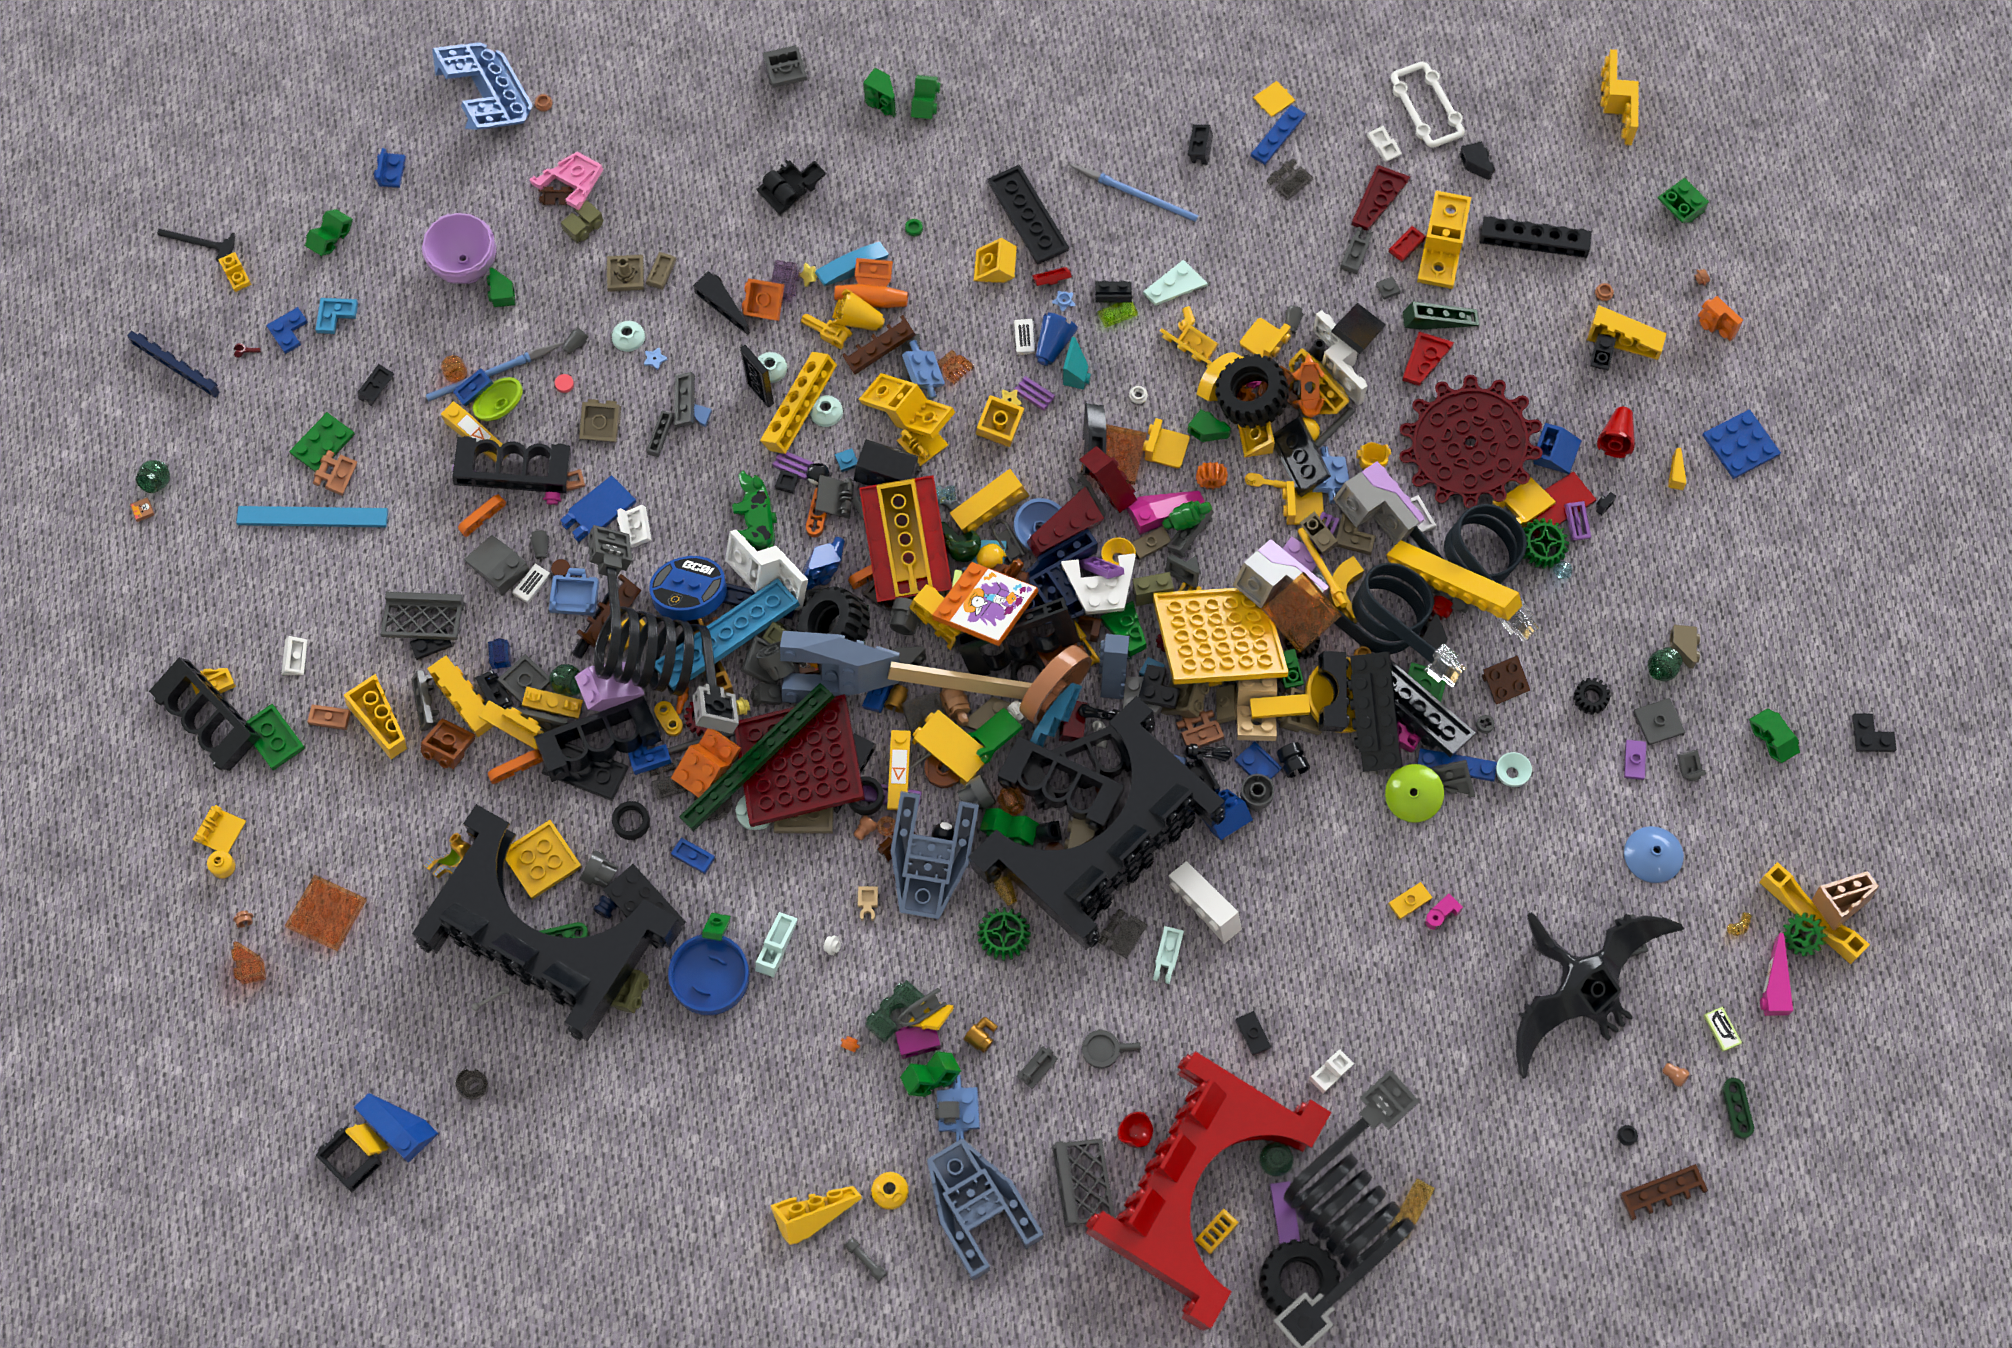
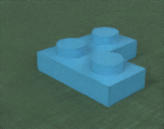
(332, 309)

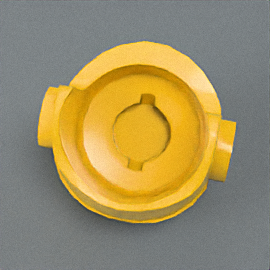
(1371, 453)

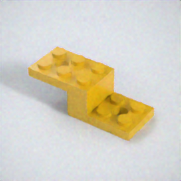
(1620, 97)
(1444, 239)
(907, 405)

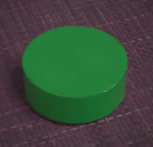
(913, 227)

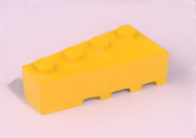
(989, 502)

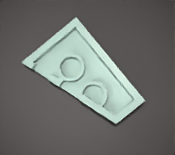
(1176, 282)

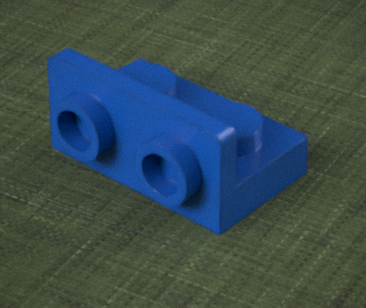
(389, 169)

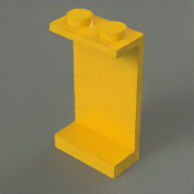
(950, 745)

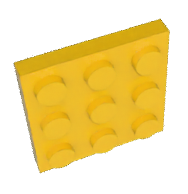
(541, 859)

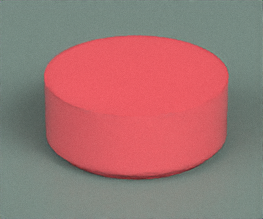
(564, 383)

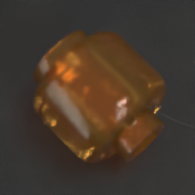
(453, 368)
(1011, 801)

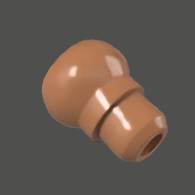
(865, 826)
(1676, 1074)

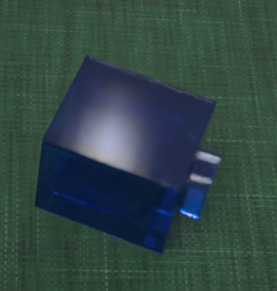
(499, 653)

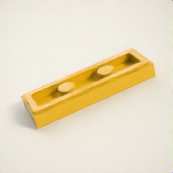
(1279, 706)

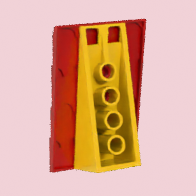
(905, 537)

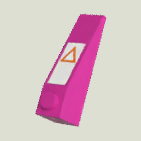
(1777, 991)

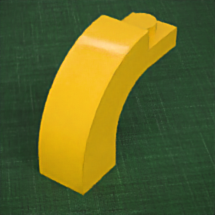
(1208, 381)
(1345, 575)

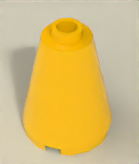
(856, 313)

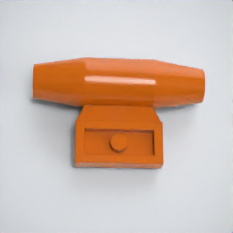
(872, 285)

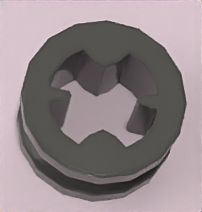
(1488, 729)

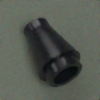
(1318, 349)

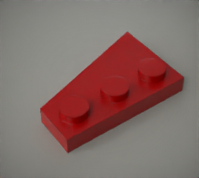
(1425, 357)

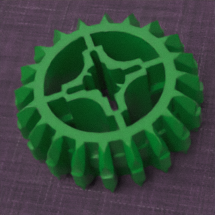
(1558, 542)
(996, 933)

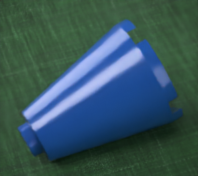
(1053, 337)

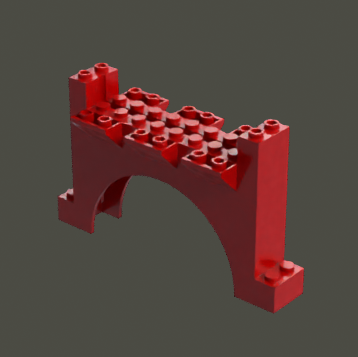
(1156, 1220)

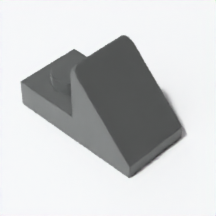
(1182, 570)

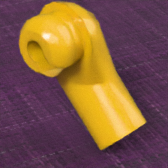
(1188, 318)

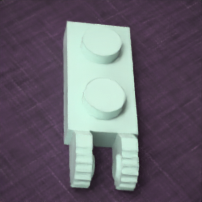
(1168, 952)

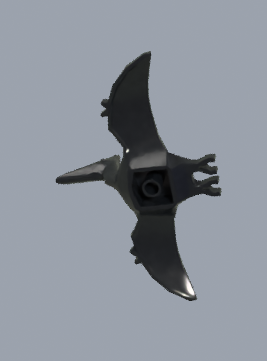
(1587, 982)

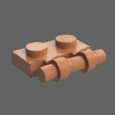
(340, 475)
(1202, 735)

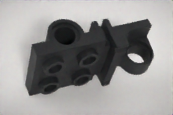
(788, 184)

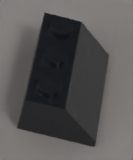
(883, 464)

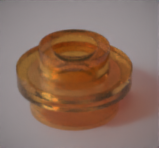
(886, 831)

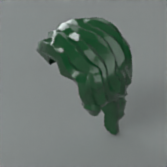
(961, 547)

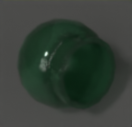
(153, 476)
(1664, 664)
(564, 681)
(1276, 1159)

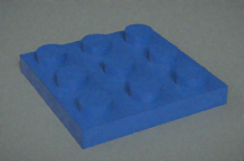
(1741, 444)

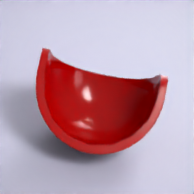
(1135, 1124)

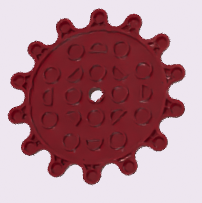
(1475, 414)

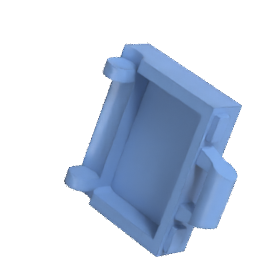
(574, 594)

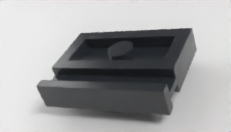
(1113, 292)

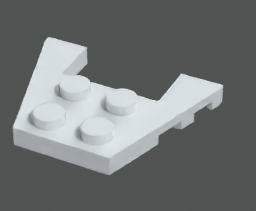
(1097, 592)

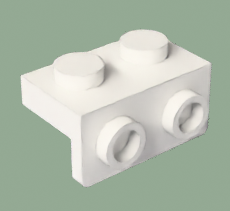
(635, 524)

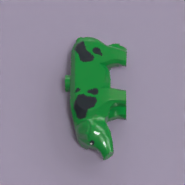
(757, 512)

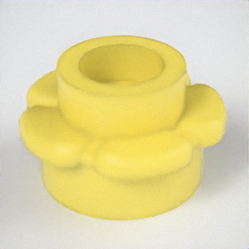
(742, 706)

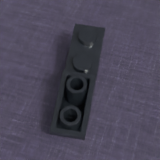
(1094, 430)

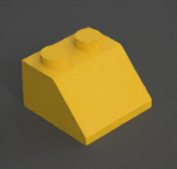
(995, 262)

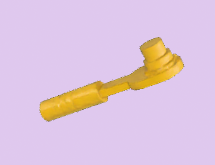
(1257, 480)
(1095, 658)

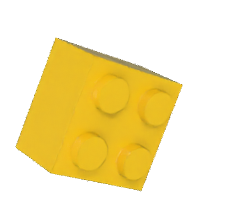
(999, 421)

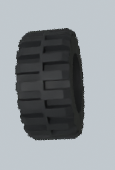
(1246, 371)
(830, 603)
(1289, 1253)

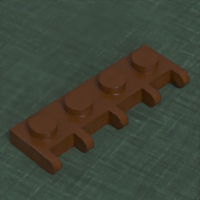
(879, 346)
(627, 594)
(1662, 1189)

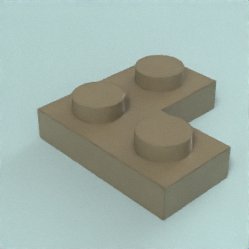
(1351, 539)

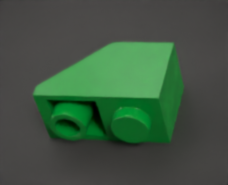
(501, 288)
(1208, 428)
(1294, 676)

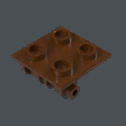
(1506, 680)

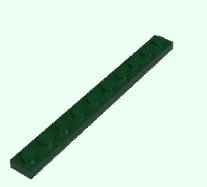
(756, 757)

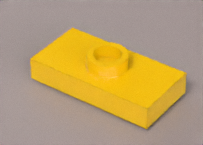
(1410, 900)

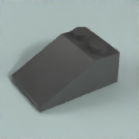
(497, 564)

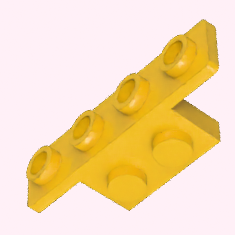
(1195, 342)
(512, 723)

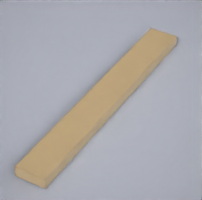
(958, 680)

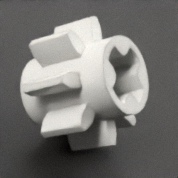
(1014, 710)

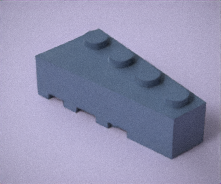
(1113, 665)

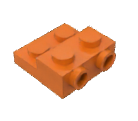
(763, 299)
(1721, 317)

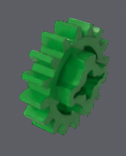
(1807, 941)

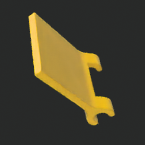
(1527, 501)

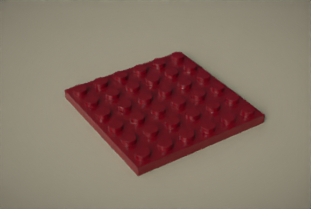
(809, 772)

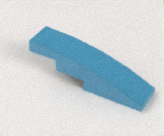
(844, 266)
(1059, 710)

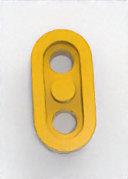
(668, 717)

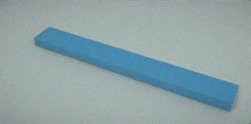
(312, 516)

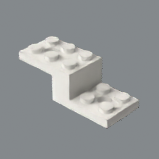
(1339, 359)
(764, 567)

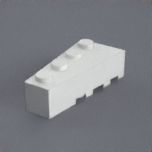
(1206, 902)

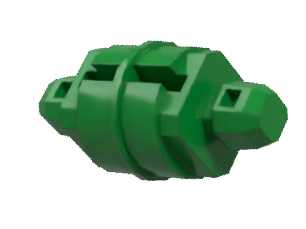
(1187, 515)

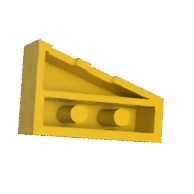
(925, 605)

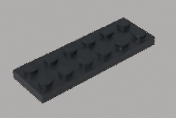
(1028, 214)

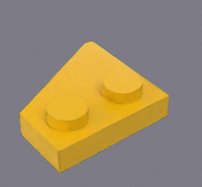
(219, 678)

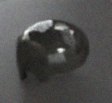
(466, 1079)

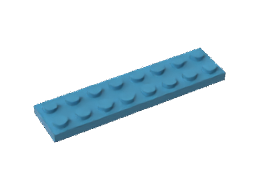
(736, 627)

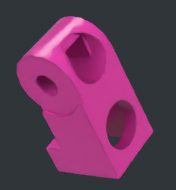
(1407, 740)
(1441, 911)

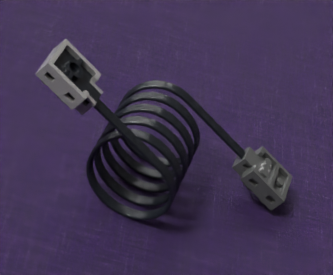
(712, 708)
(1306, 1317)

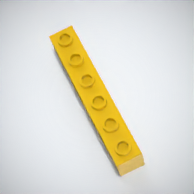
(798, 402)

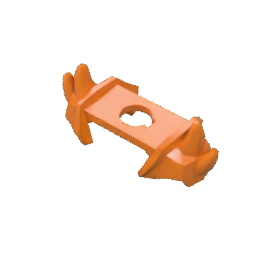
(1309, 372)

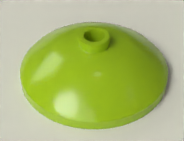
(498, 399)
(1417, 807)

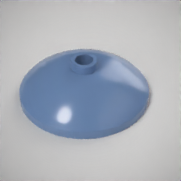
(1032, 515)
(1650, 865)

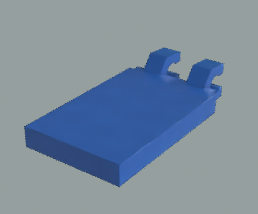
(598, 508)

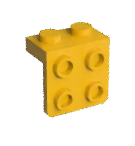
(1265, 338)
(1165, 445)
(1297, 507)

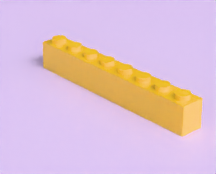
(1457, 581)

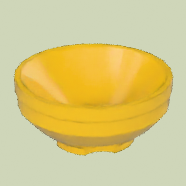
(1114, 546)
(894, 1200)

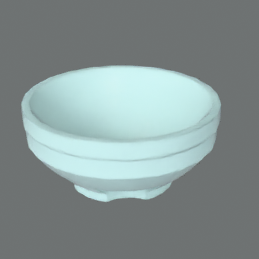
(629, 342)
(779, 369)
(829, 417)
(1516, 761)

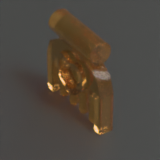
(952, 364)

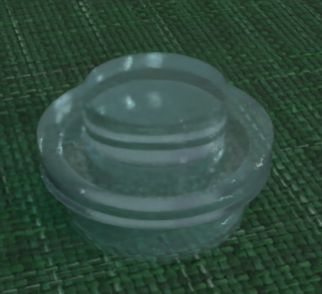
(1563, 570)

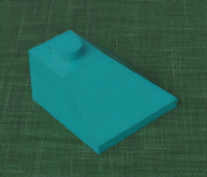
(1075, 367)

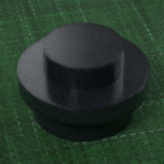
(1627, 1135)

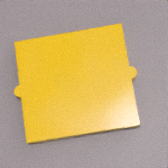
(1274, 98)
(935, 1020)
(367, 1139)

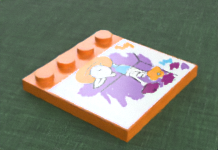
(985, 603)

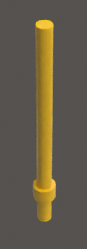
(1335, 591)

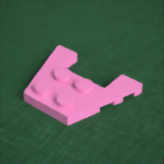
(575, 172)

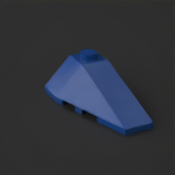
(400, 1128)

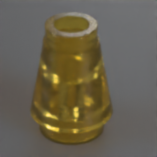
(1005, 889)

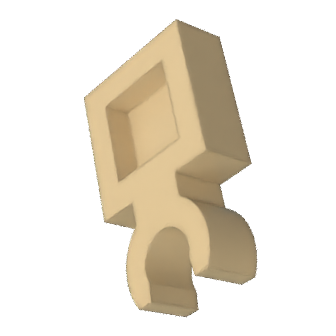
(867, 900)

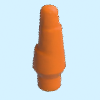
(681, 701)

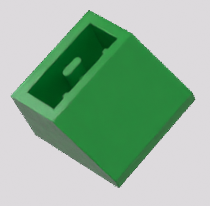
(879, 92)
(1684, 201)

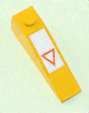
(467, 425)
(898, 766)

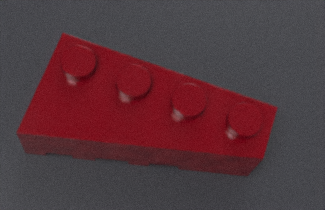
(1069, 521)

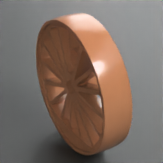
(1064, 669)

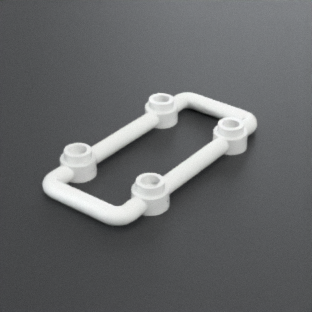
(1423, 130)

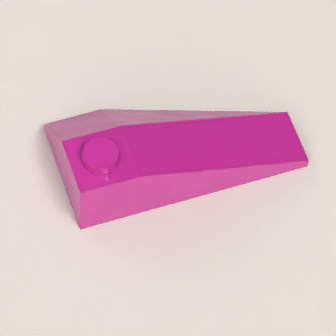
(1151, 510)

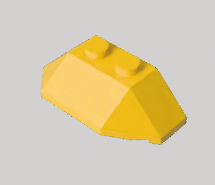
(1329, 388)

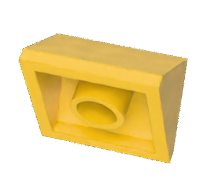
(1257, 440)

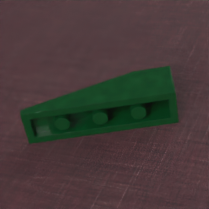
(1436, 316)

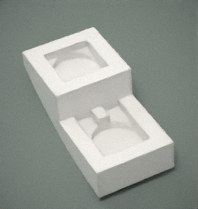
(1384, 144)
(1331, 1071)

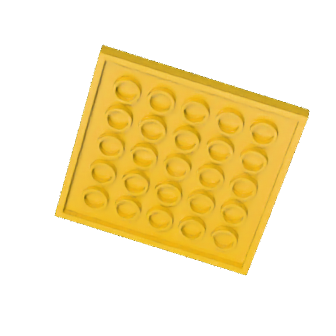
(1217, 637)

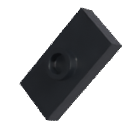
(1253, 1033)

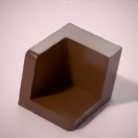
(1091, 627)

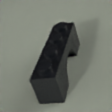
(1333, 667)

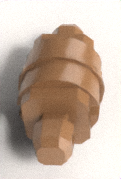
(956, 705)

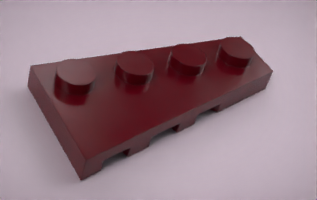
(1380, 193)

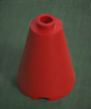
(1618, 434)

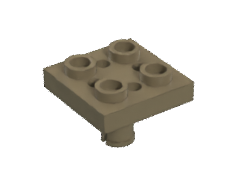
(626, 267)

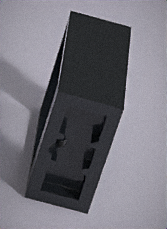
(360, 1174)

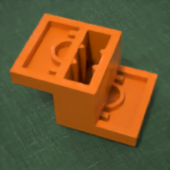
(705, 762)

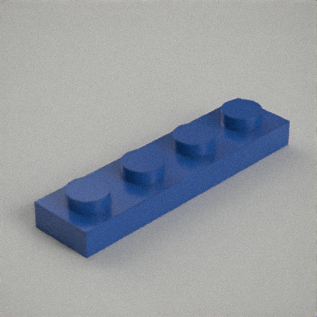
(1278, 134)
(1478, 768)

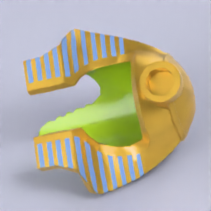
(451, 859)

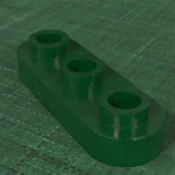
(1739, 1099)

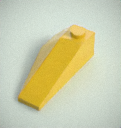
(804, 1218)

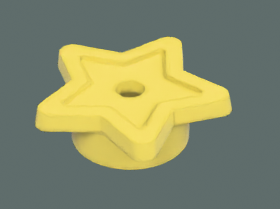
(808, 274)
(1013, 395)

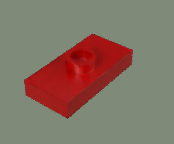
(1407, 243)
(1051, 277)

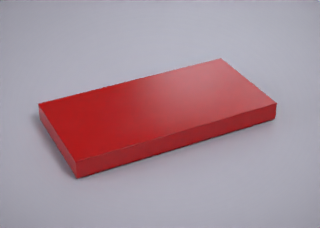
(1565, 491)

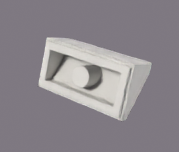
(294, 656)

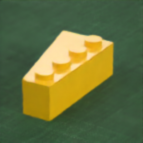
(1629, 333)
(460, 694)
(373, 711)

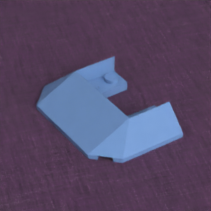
(501, 99)

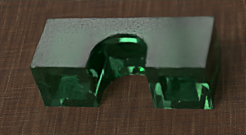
(880, 1022)

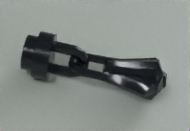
(1089, 712)
(1221, 753)

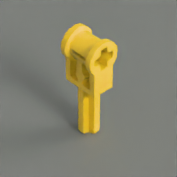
(829, 332)

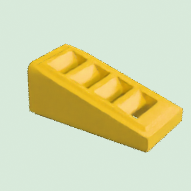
(1677, 476)
(1233, 1224)

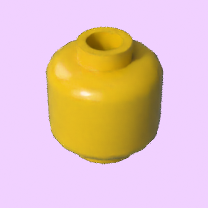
(221, 864)

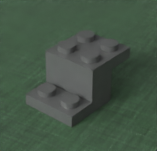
(784, 66)

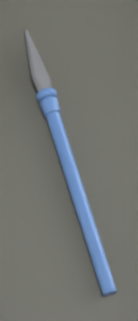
(1102, 178)
(536, 353)

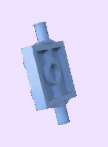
(923, 369)
(1339, 474)
(968, 1107)

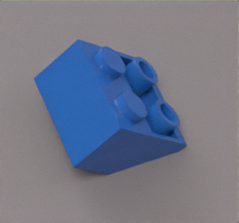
(1558, 448)
(821, 565)
(1236, 815)

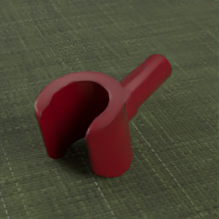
(241, 349)

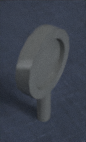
(1102, 1048)

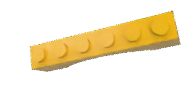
(1788, 892)

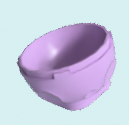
(459, 238)

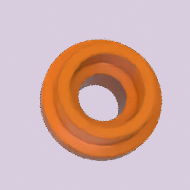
(850, 1043)

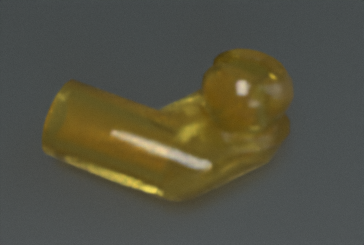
(1740, 927)

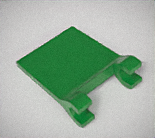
(995, 733)

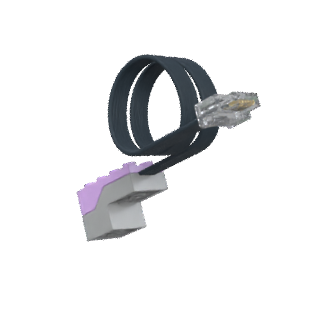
(1379, 496)
(1273, 569)

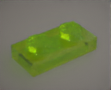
(1117, 313)

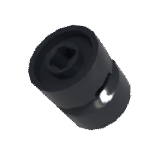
(1293, 760)

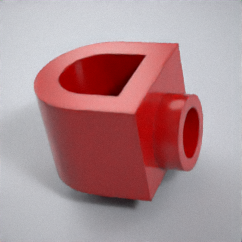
(1442, 607)

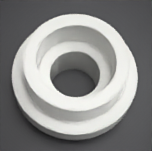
(1138, 400)
(832, 945)

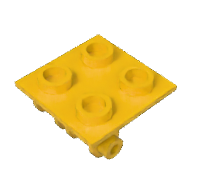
(921, 445)
(219, 829)

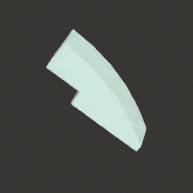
(775, 944)

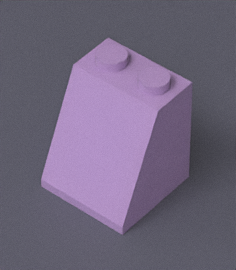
(602, 693)

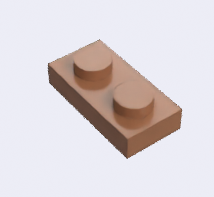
(329, 717)

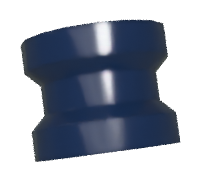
(605, 907)

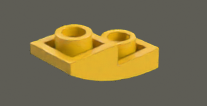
(234, 272)

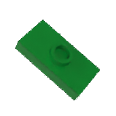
(716, 926)

